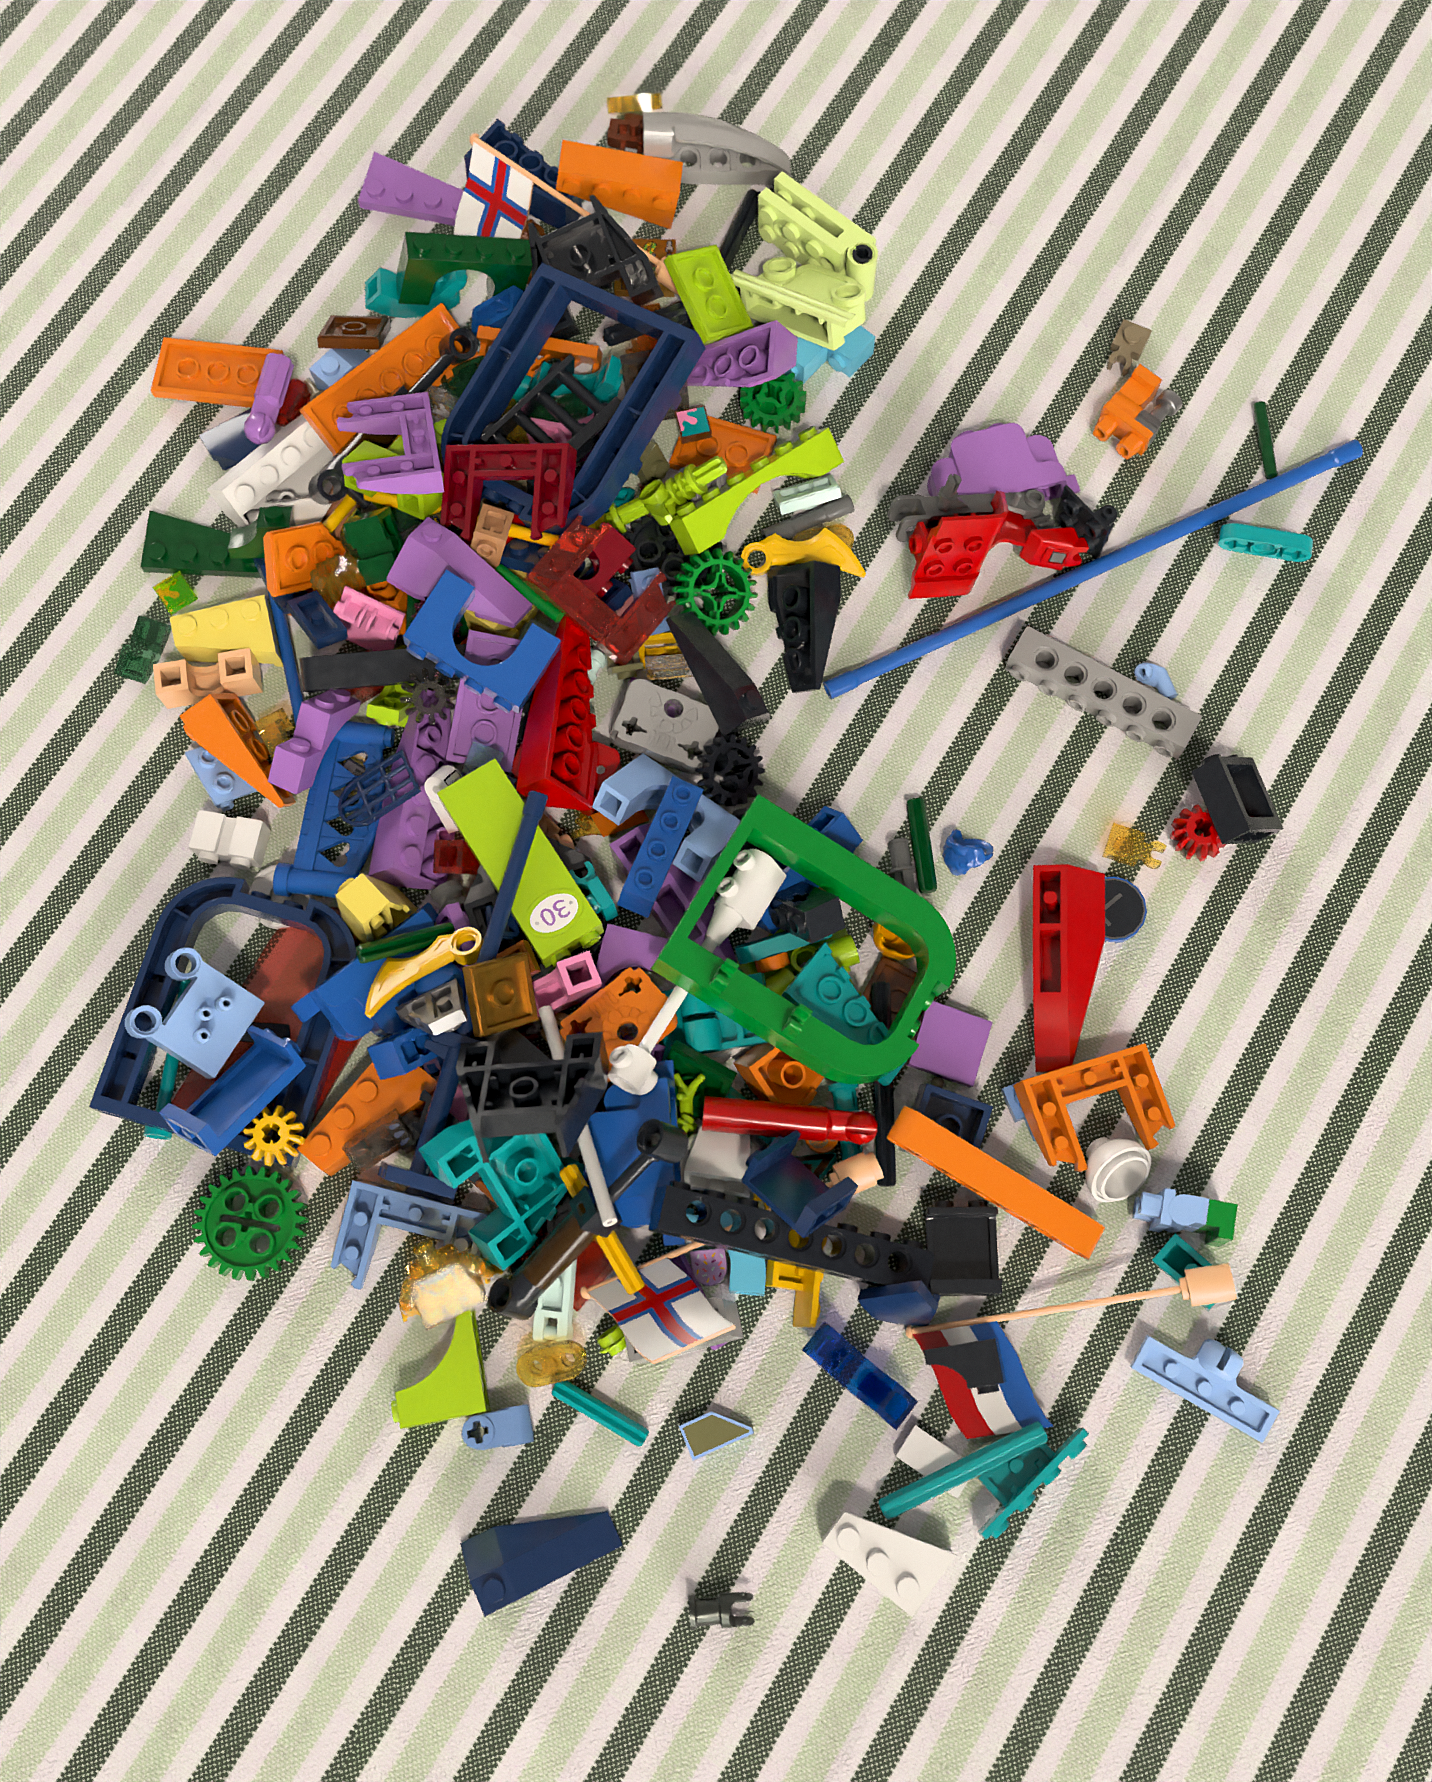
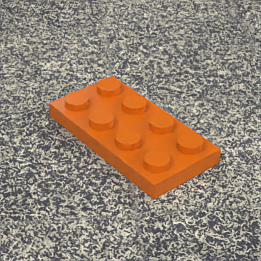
(208, 372)

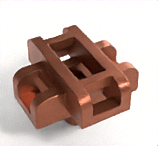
(629, 131)

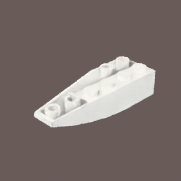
(272, 472)

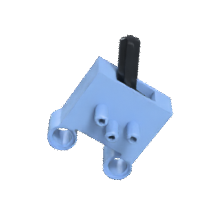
(205, 1019)

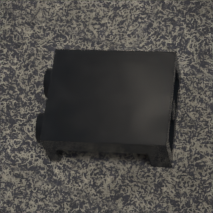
(963, 1249)

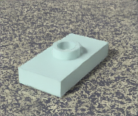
(807, 494)

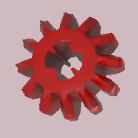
(1189, 840)

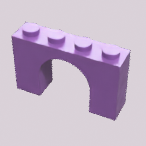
(626, 949)

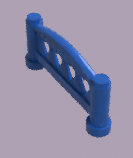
(311, 871)

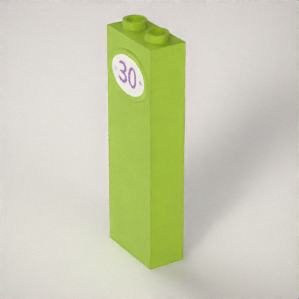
(548, 900)

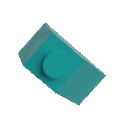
(1177, 1257)

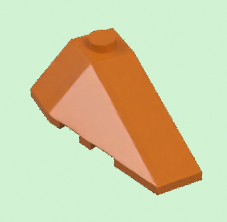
(226, 732)

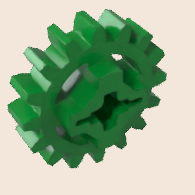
(772, 402)

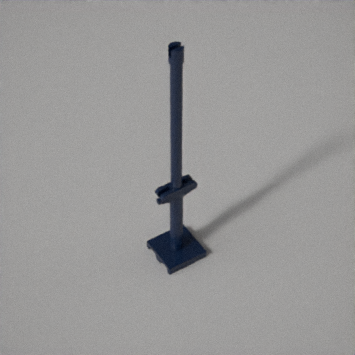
(447, 1044)

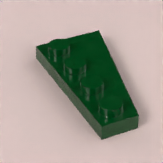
(191, 549)

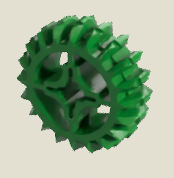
(716, 580)

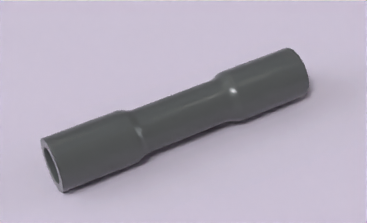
(825, 513)

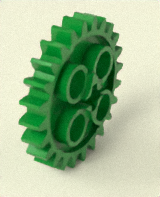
(242, 1253)

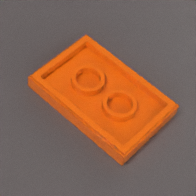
(731, 441)

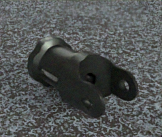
(717, 1610)

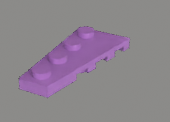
(408, 192)

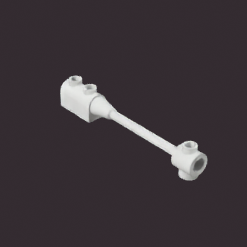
(740, 905)

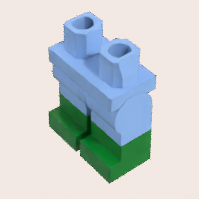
(1187, 1213)

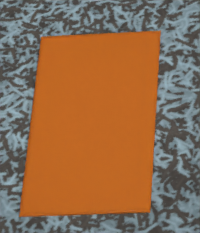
(608, 827)

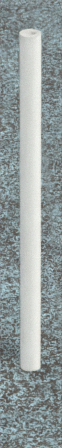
(585, 1140)

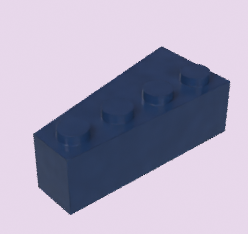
(543, 204)

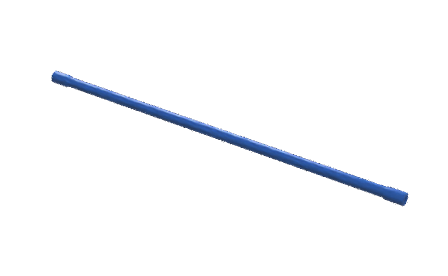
(852, 679)

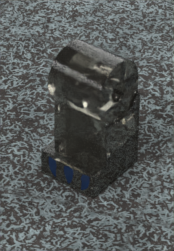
(378, 1141)

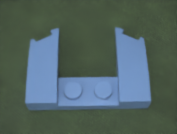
(377, 1205)

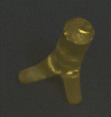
(588, 828)

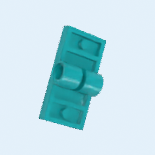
(707, 1028)

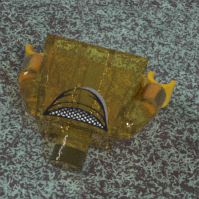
(443, 1283)

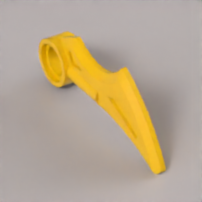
(823, 547)
(399, 973)

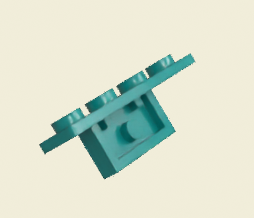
(1019, 1477)

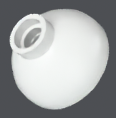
(1116, 1168)

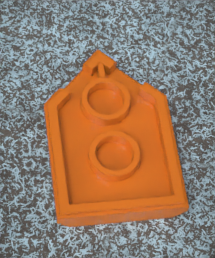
(294, 553)

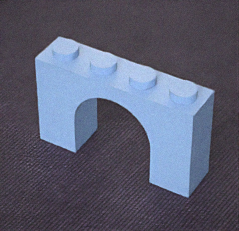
(642, 787)

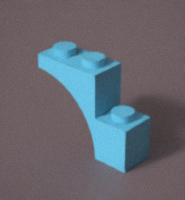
(846, 359)

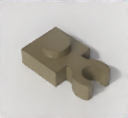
(1128, 345)

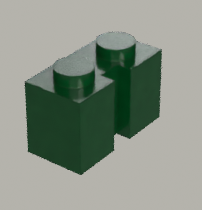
(376, 541)

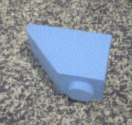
(335, 365)

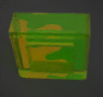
(175, 593)

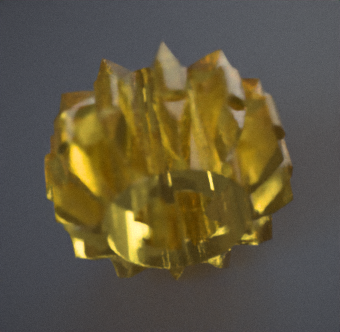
(335, 574)

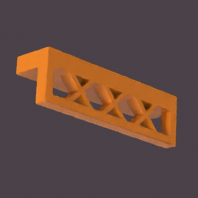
(552, 349)

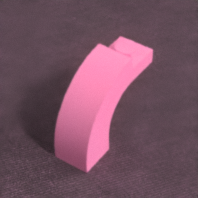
(567, 984)

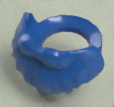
(964, 854)

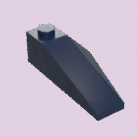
(526, 1556)

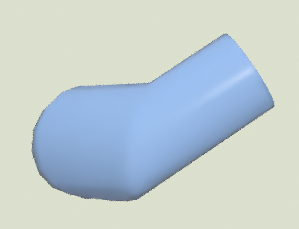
(1156, 677)

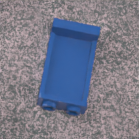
(238, 1093)

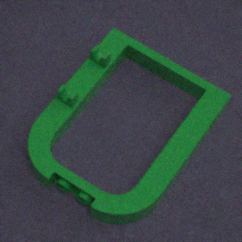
(772, 1016)

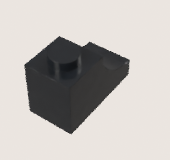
(975, 1361)

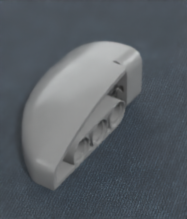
(711, 140)

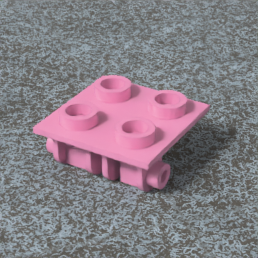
(368, 620)

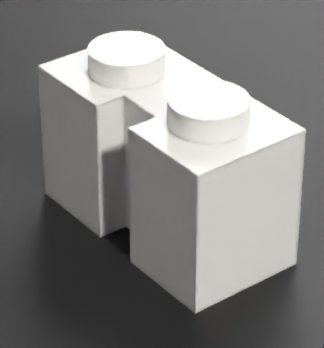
(229, 840)

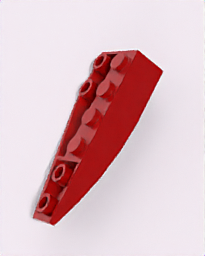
(1065, 957)

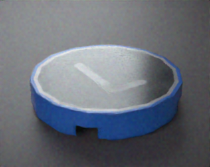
(1123, 910)

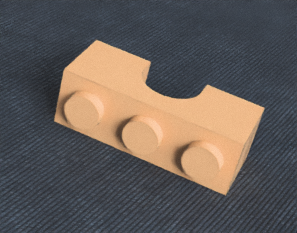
(183, 684)

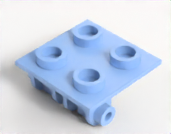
(218, 779)

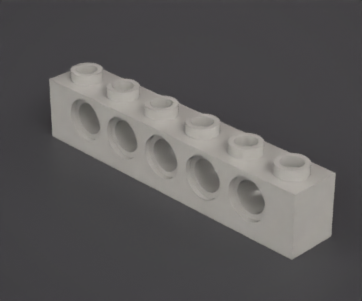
(1120, 690)

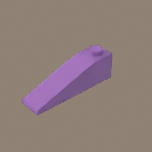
(746, 358)
(435, 549)

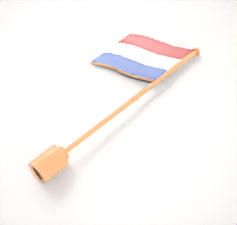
(1015, 1403)

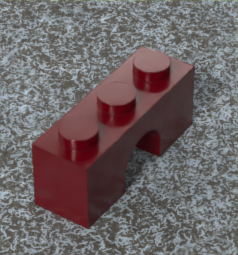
(607, 558)

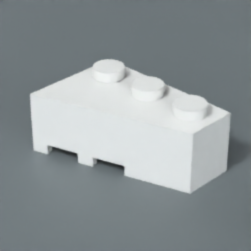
(890, 1560)

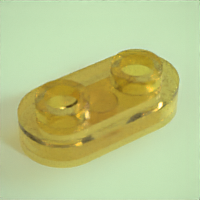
(554, 1363)

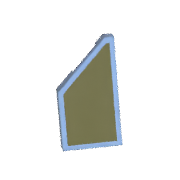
(712, 1433)

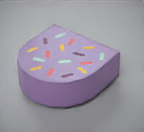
(709, 1266)

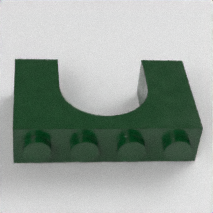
(432, 255)

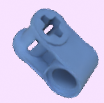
(506, 1428)

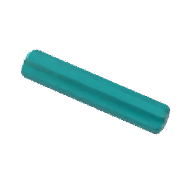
(600, 1412)

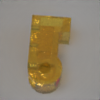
(274, 729)

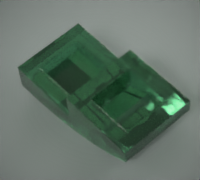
(144, 650)

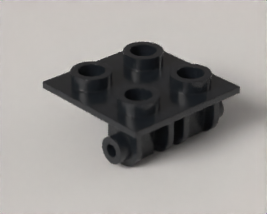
(1087, 524)

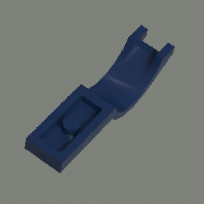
(310, 612)

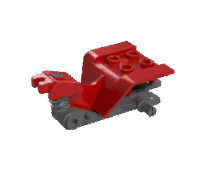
(959, 530)

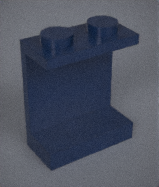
(793, 1189)

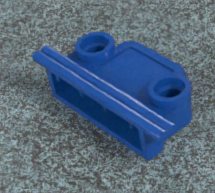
(346, 991)
(616, 1147)

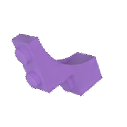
(317, 724)

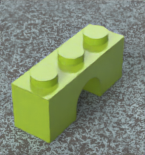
(414, 504)

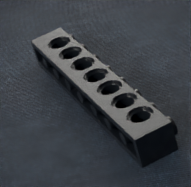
(671, 1219)

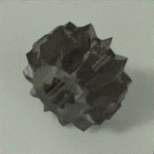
(438, 691)

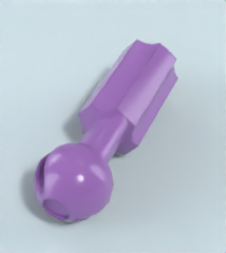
(268, 398)

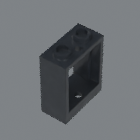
(1236, 799)

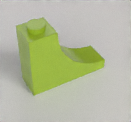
(453, 1388)

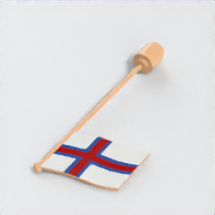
(500, 197)
(670, 1308)

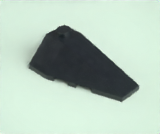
(722, 681)

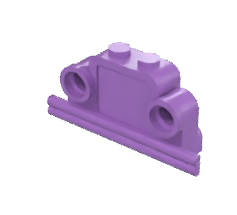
(1002, 461)

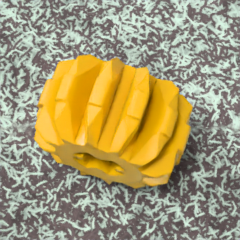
(286, 1132)

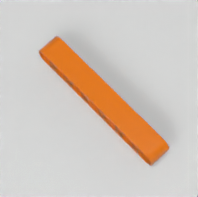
(995, 1182)

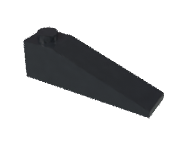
(806, 611)

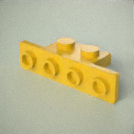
(801, 1280)

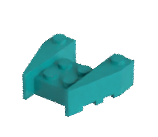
(519, 1176)

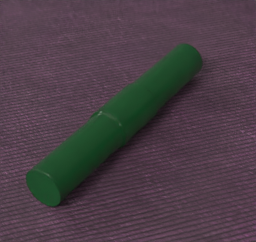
(1265, 440)

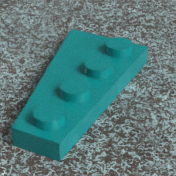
(835, 1001)

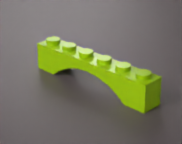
(706, 522)

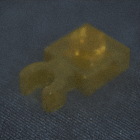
(1127, 846)

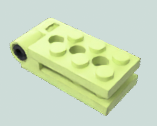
(816, 232)

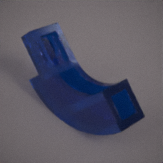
(859, 1376)

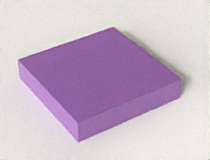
(950, 1044)

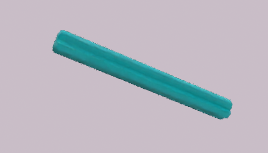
(962, 1470)

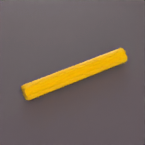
(611, 1245)

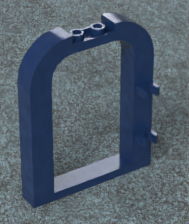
(633, 423)
(178, 928)

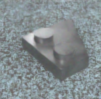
(436, 1010)

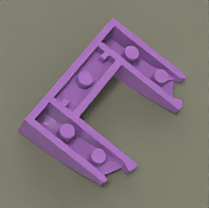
(396, 415)

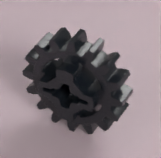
(720, 760)

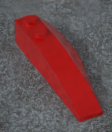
(558, 739)

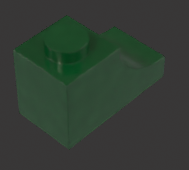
(248, 540)

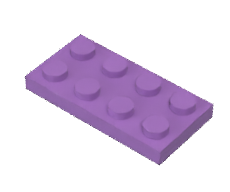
(476, 715)

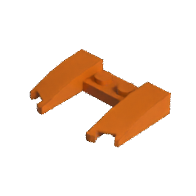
(1128, 1071)

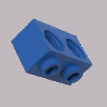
(400, 1052)

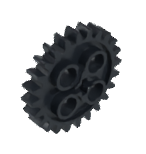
(648, 539)

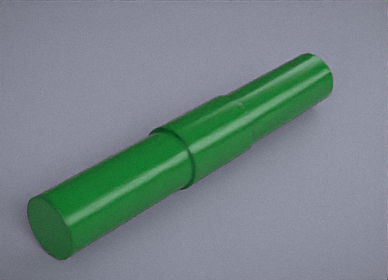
(546, 607)

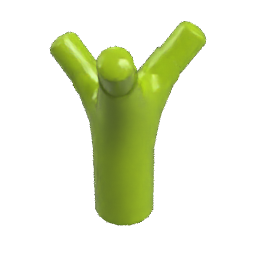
(686, 1093)

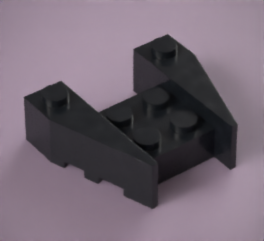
(596, 253)
(534, 1094)

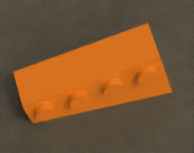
(621, 180)
(359, 1107)

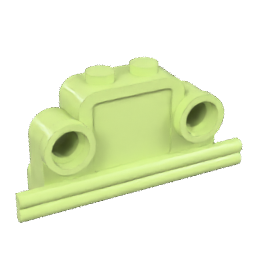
(805, 300)

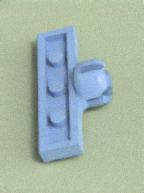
(1208, 1383)

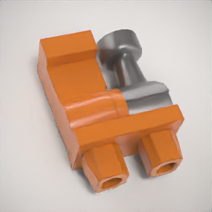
(1126, 413)

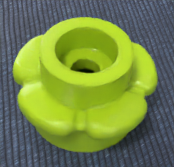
(612, 1341)

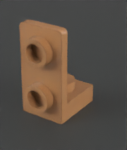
(491, 534)

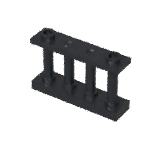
(583, 435)

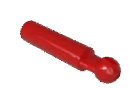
(778, 1119)

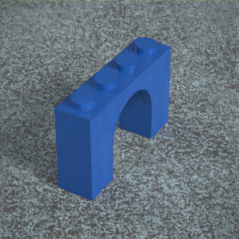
(507, 682)

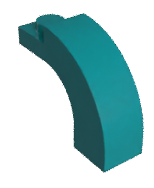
(383, 298)
(602, 384)

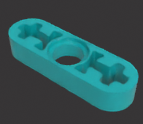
(1265, 542)
(769, 946)

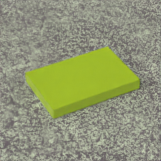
(708, 293)

